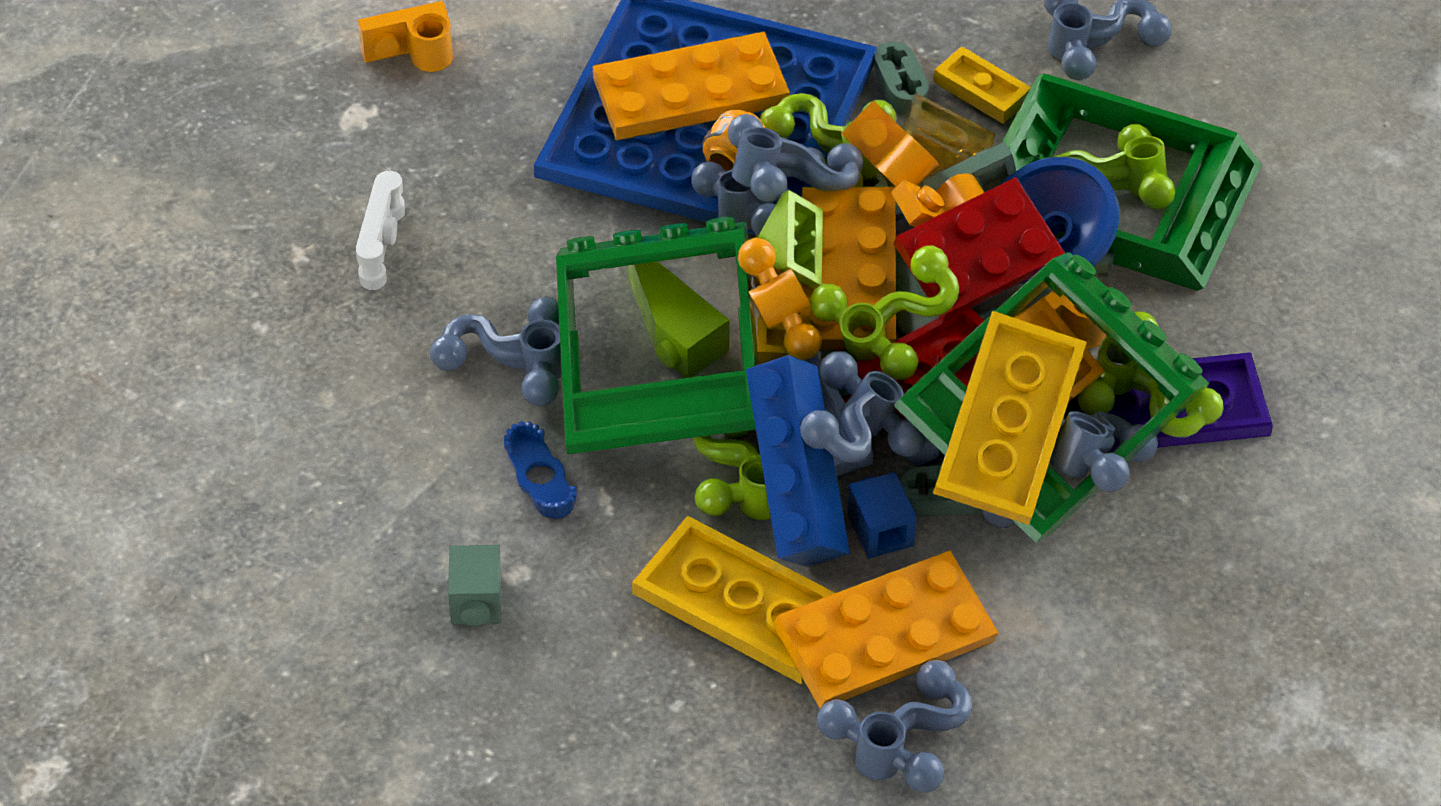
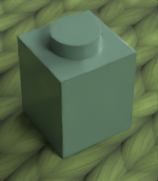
(475, 584)

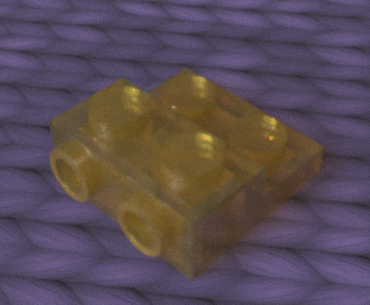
(945, 133)

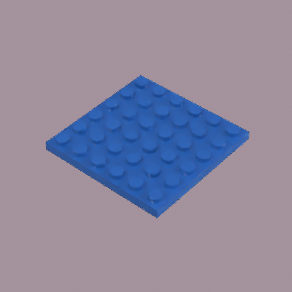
(659, 165)

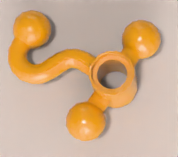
(779, 298)

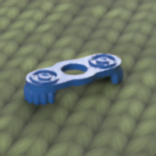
(528, 450)

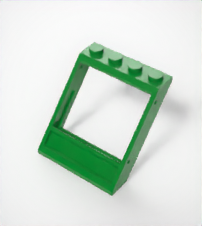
(1204, 200)
(938, 396)
(662, 408)

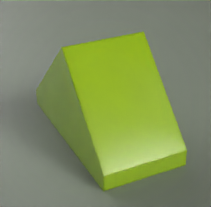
(797, 237)

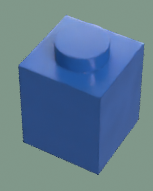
(881, 515)

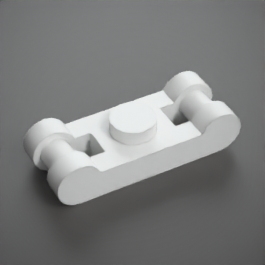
(379, 228)

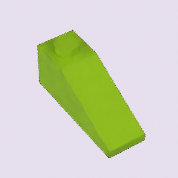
(680, 322)

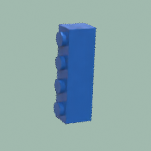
(797, 478)

